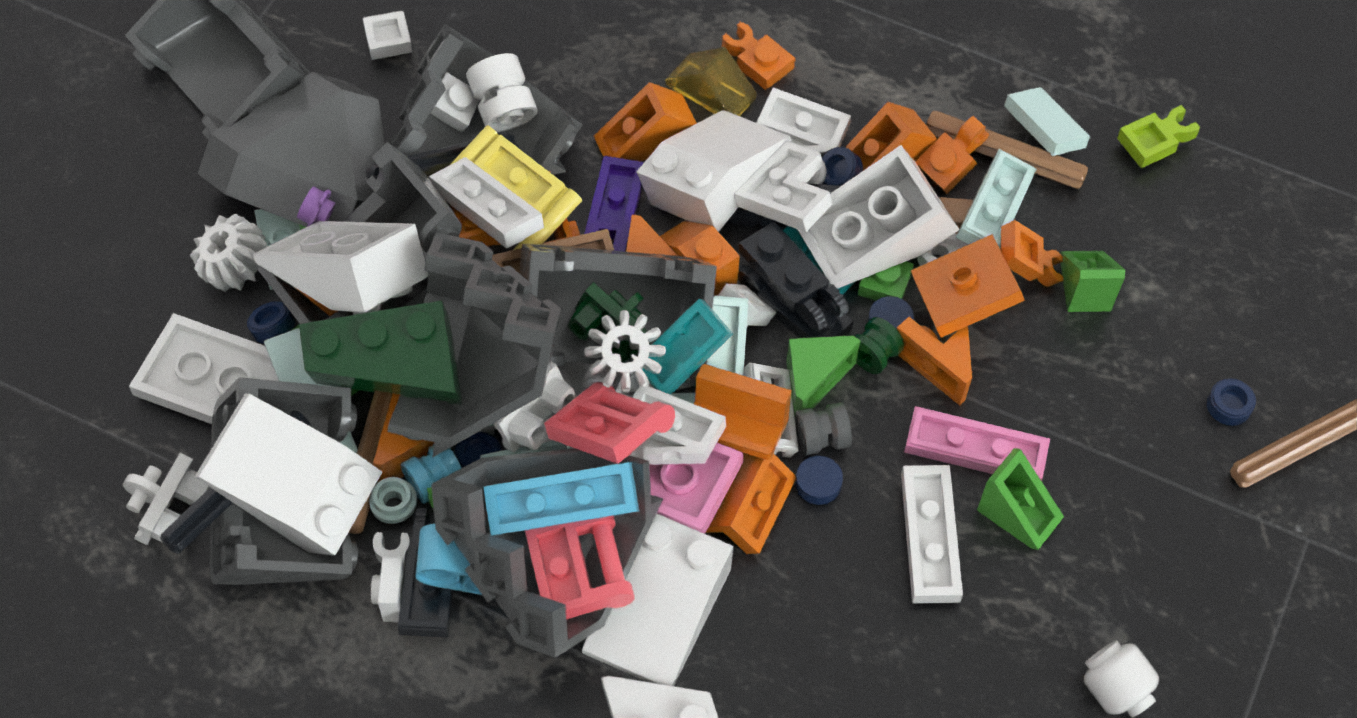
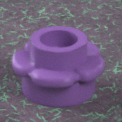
(316, 206)

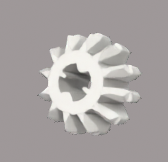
(227, 252)
(636, 339)

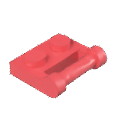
(608, 422)
(563, 570)

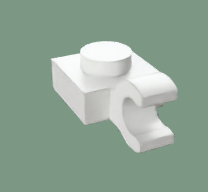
(387, 587)

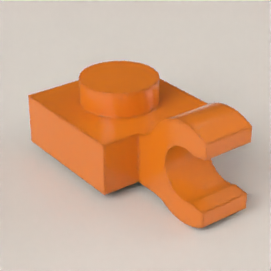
(950, 160)

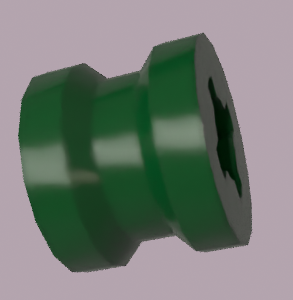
(877, 344)

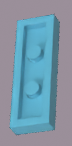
(561, 498)

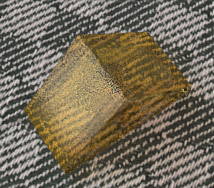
(713, 81)

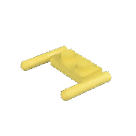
(524, 178)

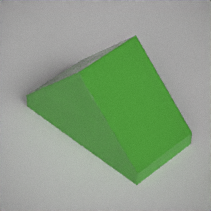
(1090, 280)
(818, 366)
(1020, 501)

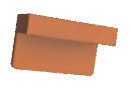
(752, 408)
(753, 502)

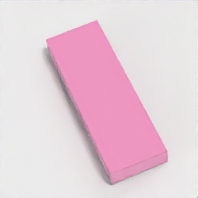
(971, 442)

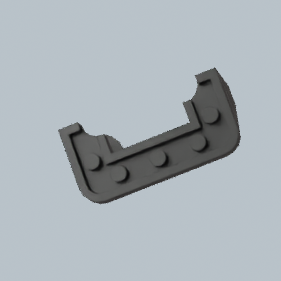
(216, 56)
(399, 196)
(665, 281)
(243, 546)

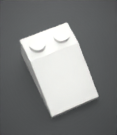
(705, 166)
(878, 221)
(348, 263)
(289, 476)
(674, 592)

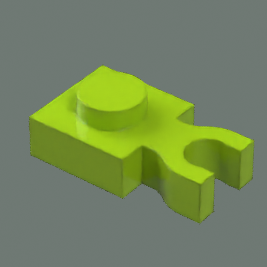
(1154, 138)

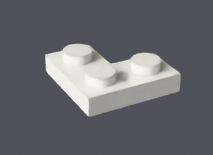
(782, 191)

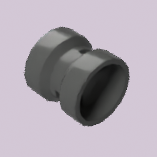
(823, 428)

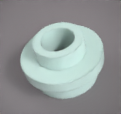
(393, 488)

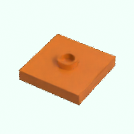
(967, 285)

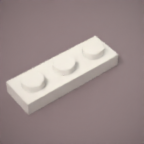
(487, 202)
(931, 534)

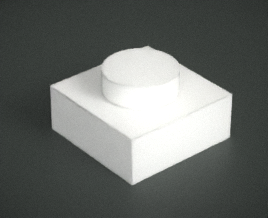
(387, 35)
(455, 104)
(758, 311)

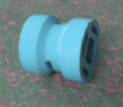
(426, 470)

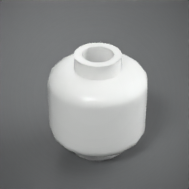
(1121, 679)

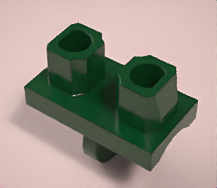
(595, 305)

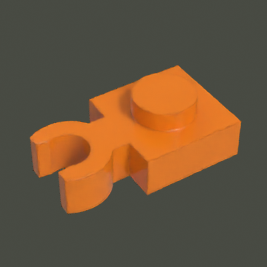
(759, 59)
(1027, 256)

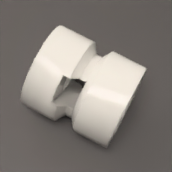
(499, 87)

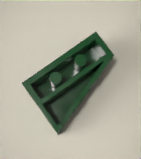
(385, 351)

